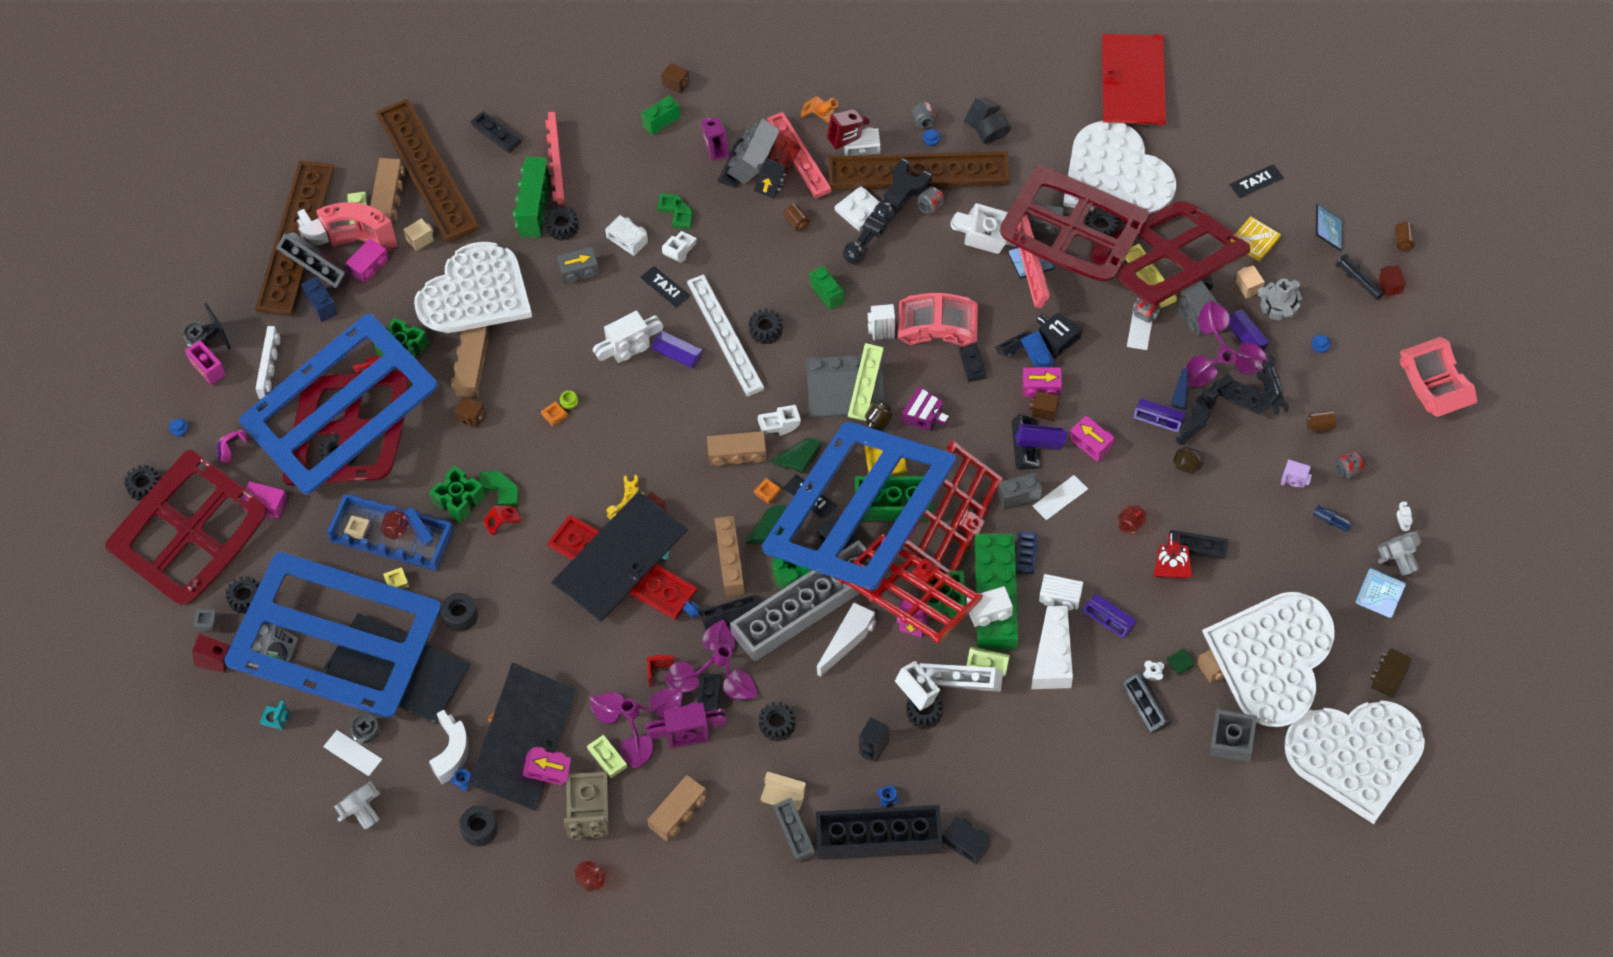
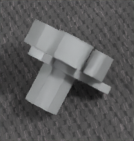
(1281, 298)
(1402, 551)
(358, 803)

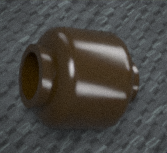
(878, 415)
(1188, 460)

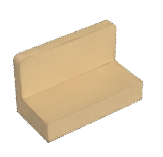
(781, 788)

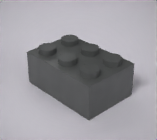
(752, 150)

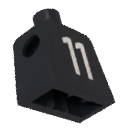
(1058, 333)

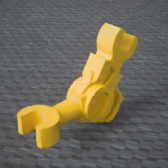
(630, 491)

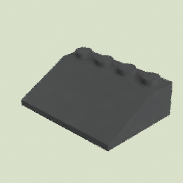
(833, 383)

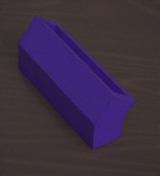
(1246, 330)
(677, 349)
(1159, 415)
(1041, 436)
(1109, 616)

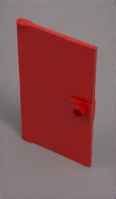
(1133, 79)

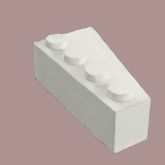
(1053, 659)

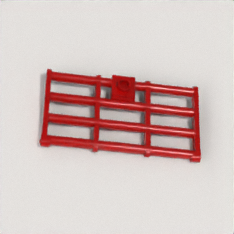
(964, 519)
(920, 576)

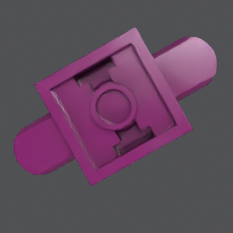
(686, 724)

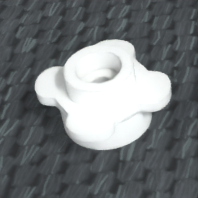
(1153, 676)

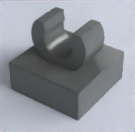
(205, 620)

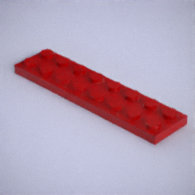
(657, 589)

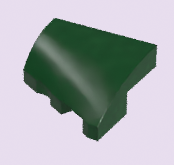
(799, 455)
(766, 525)

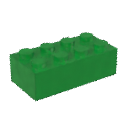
(532, 197)
(892, 498)

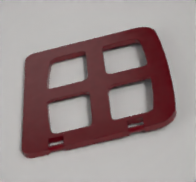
(1073, 224)
(1169, 249)
(349, 425)
(187, 529)

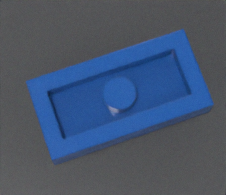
(1037, 350)
(415, 520)

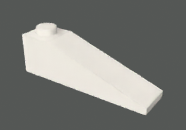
(850, 633)
(965, 676)

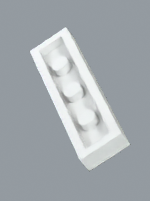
(266, 366)

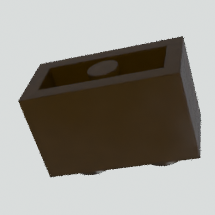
(1391, 672)

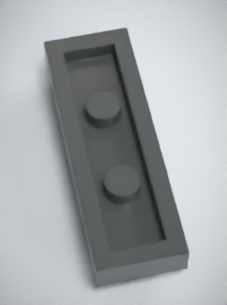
(793, 829)

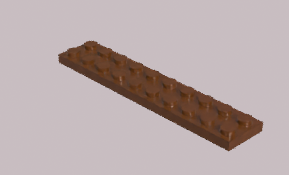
(947, 169)
(427, 171)
(284, 274)

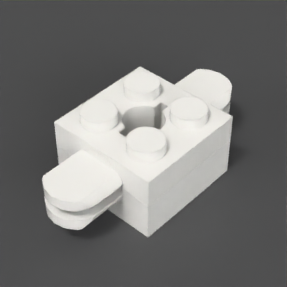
(982, 220)
(627, 337)

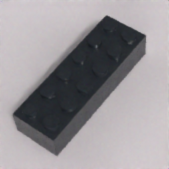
(879, 832)

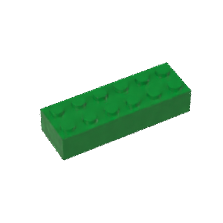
(995, 570)

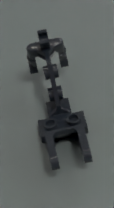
(1238, 394)

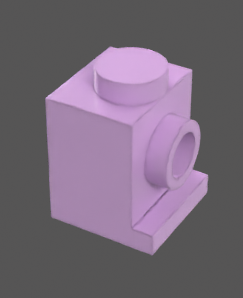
(1296, 474)

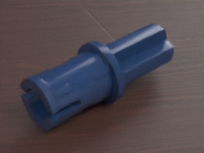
(1332, 518)

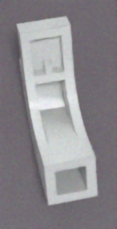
(456, 752)

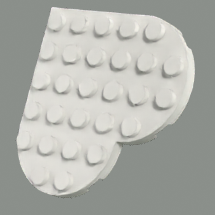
(1116, 162)
(477, 291)
(1271, 655)
(1357, 755)

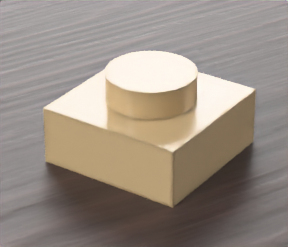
(357, 527)

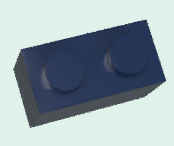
(319, 299)

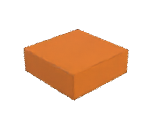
(554, 413)
(767, 491)

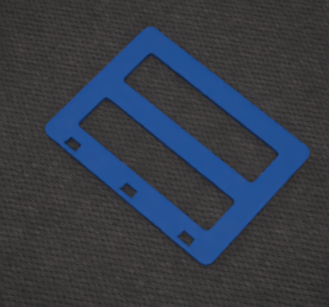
(393, 357)
(825, 559)
(404, 654)

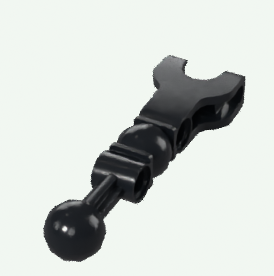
(884, 212)

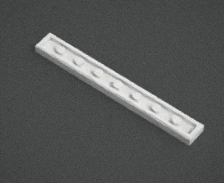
(725, 335)

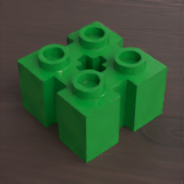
(412, 339)
(457, 494)
(950, 592)

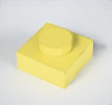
(396, 578)

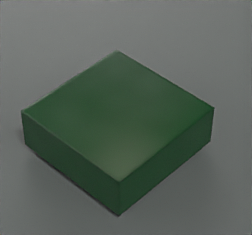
(1180, 662)

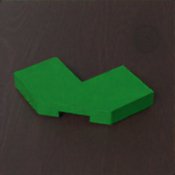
(682, 214)
(498, 482)

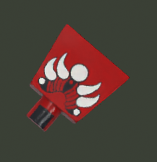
(1172, 559)

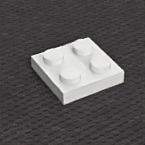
(857, 207)

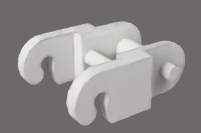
(1404, 516)

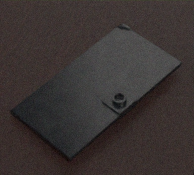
(619, 556)
(430, 685)
(526, 716)

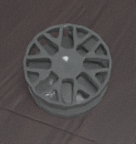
(193, 333)
(364, 728)

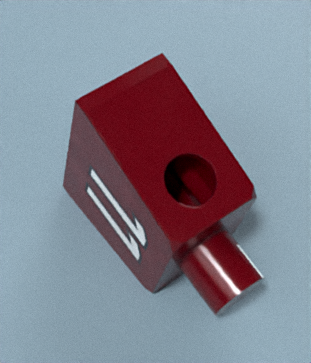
(845, 128)

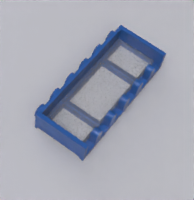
(404, 549)

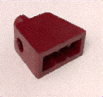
(210, 653)

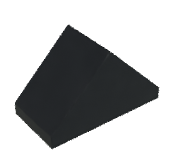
(979, 110)

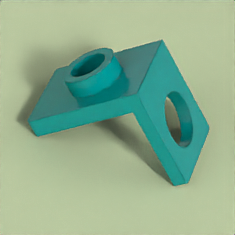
(280, 717)

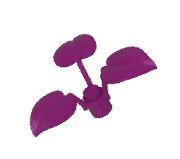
(1247, 361)
(718, 639)
(608, 707)

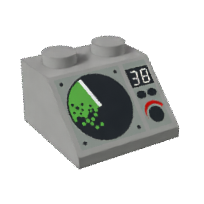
(274, 643)

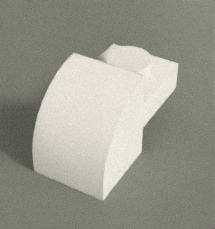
(311, 230)
(679, 246)
(782, 421)

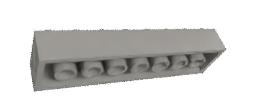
(793, 609)

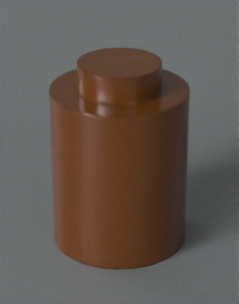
(796, 217)
(1404, 236)
(1321, 421)

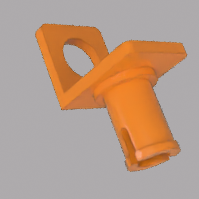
(820, 108)

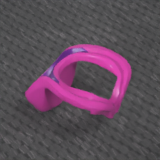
(223, 452)

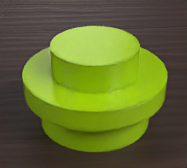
(568, 399)

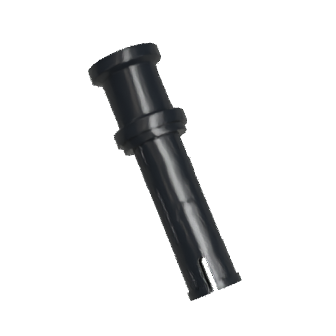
(1353, 271)

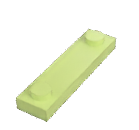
(865, 381)

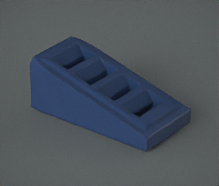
(1180, 395)
(1026, 539)

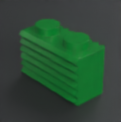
(660, 115)
(826, 287)

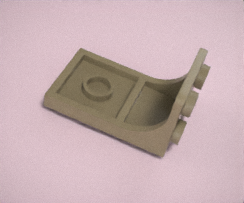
(587, 805)

